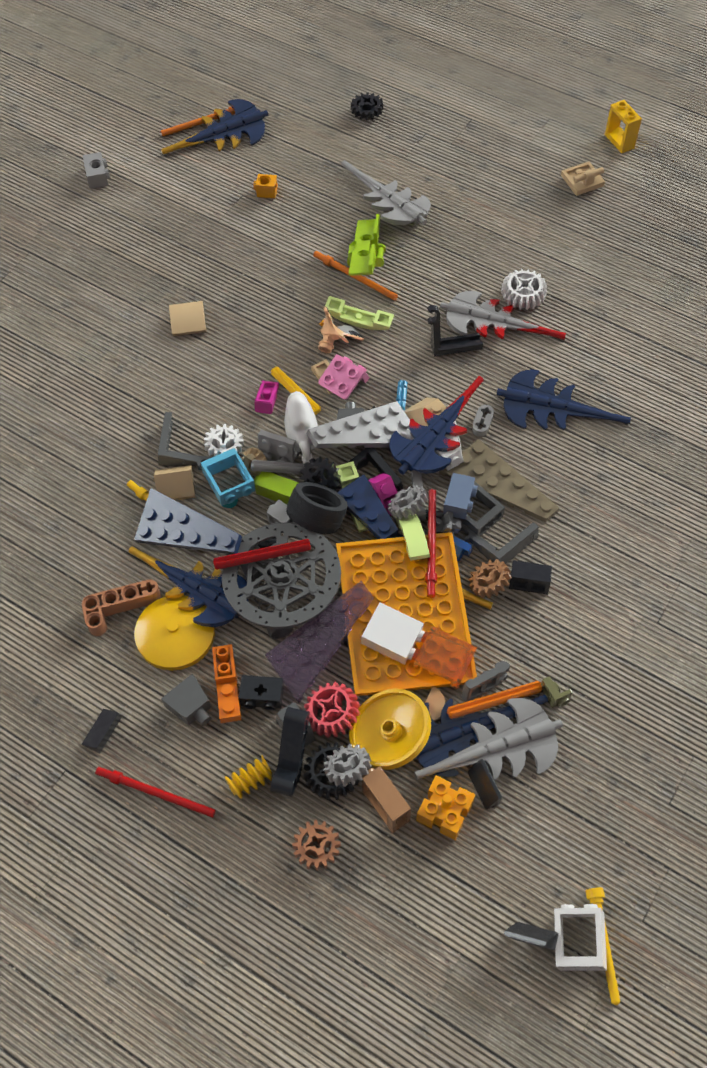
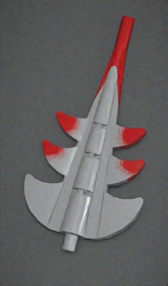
(464, 310)

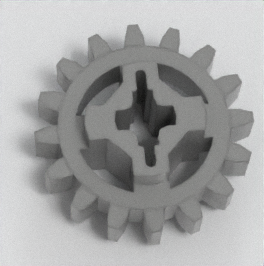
(408, 502)
(347, 765)

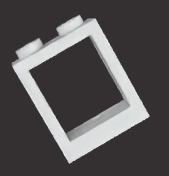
(583, 963)

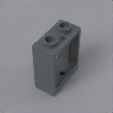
(489, 518)

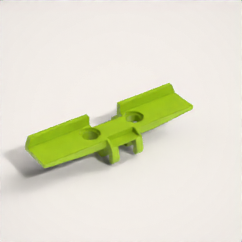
(365, 247)

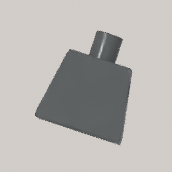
(188, 702)

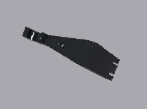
(450, 345)
(371, 455)

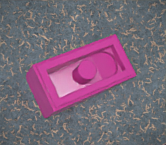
(266, 397)

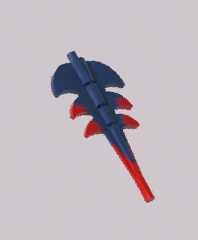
(420, 452)

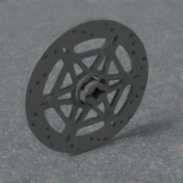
(283, 578)

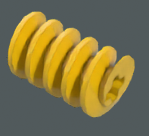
(249, 777)

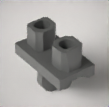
(447, 524)

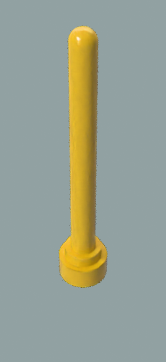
(596, 896)

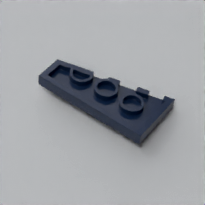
(368, 508)

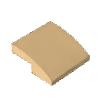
(187, 318)

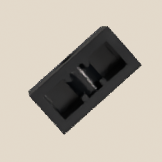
(253, 686)

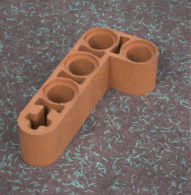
(121, 604)

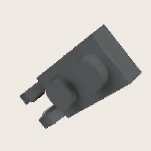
(486, 681)

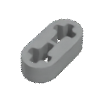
(479, 419)

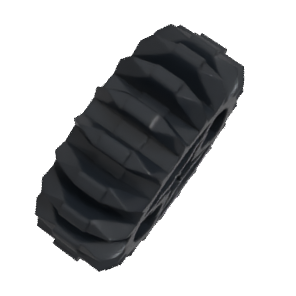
(316, 780)

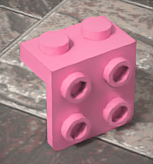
(342, 376)

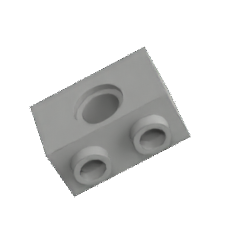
(95, 170)

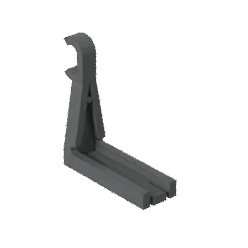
(174, 458)
(508, 551)

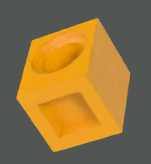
(266, 186)

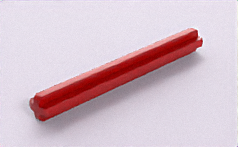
(261, 554)

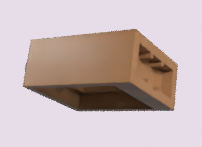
(386, 799)

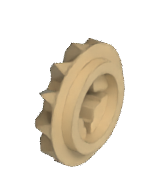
(251, 454)

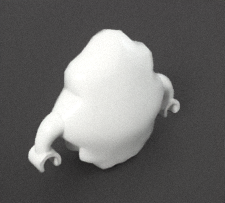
(297, 421)

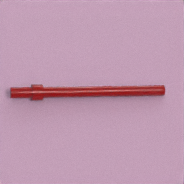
(431, 576)
(118, 778)

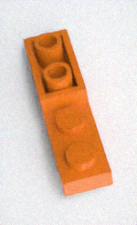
(226, 683)

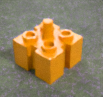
(445, 807)

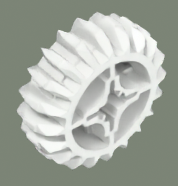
(524, 294)

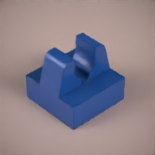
(462, 548)

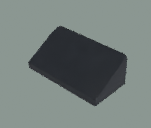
(101, 730)
(485, 785)
(532, 935)

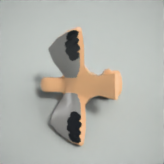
(332, 333)

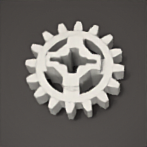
(222, 440)

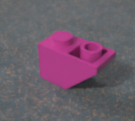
(384, 488)

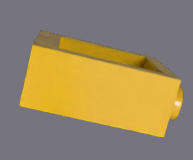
(622, 139)

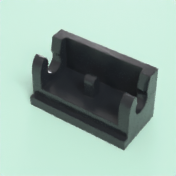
(530, 577)

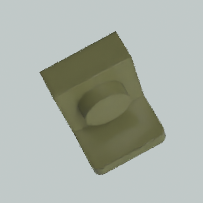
(553, 693)

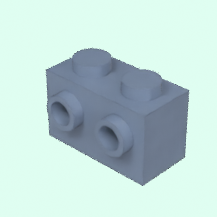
(459, 495)

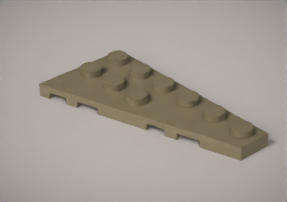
(503, 481)

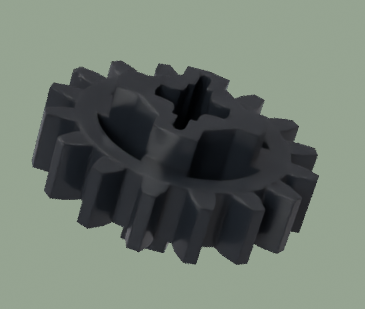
(365, 106)
(326, 472)

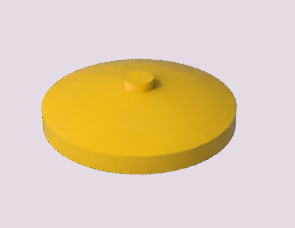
(170, 637)
(391, 728)

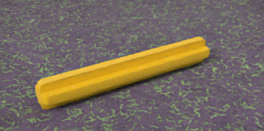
(291, 386)

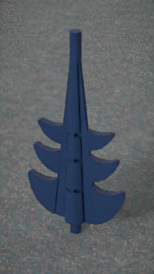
(524, 397)
(457, 733)

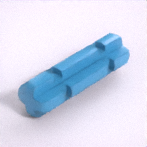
(402, 393)

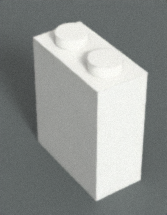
(392, 633)

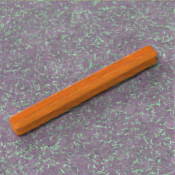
(494, 699)

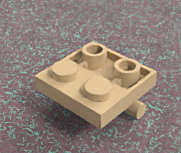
(583, 178)

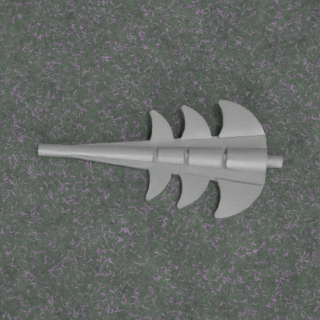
(403, 209)
(531, 734)

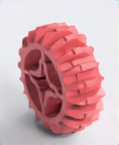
(335, 719)

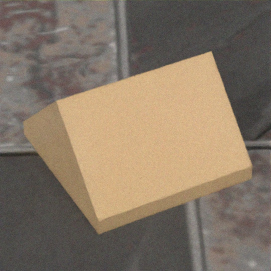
(175, 482)

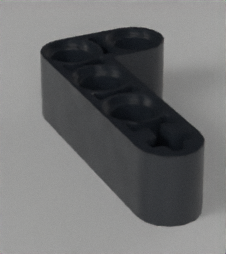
(291, 752)

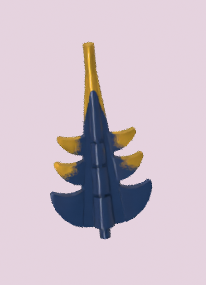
(246, 120)
(201, 591)

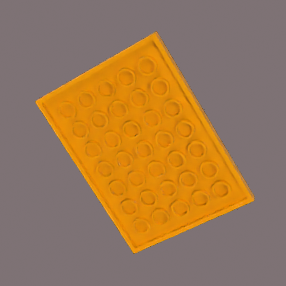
(401, 584)

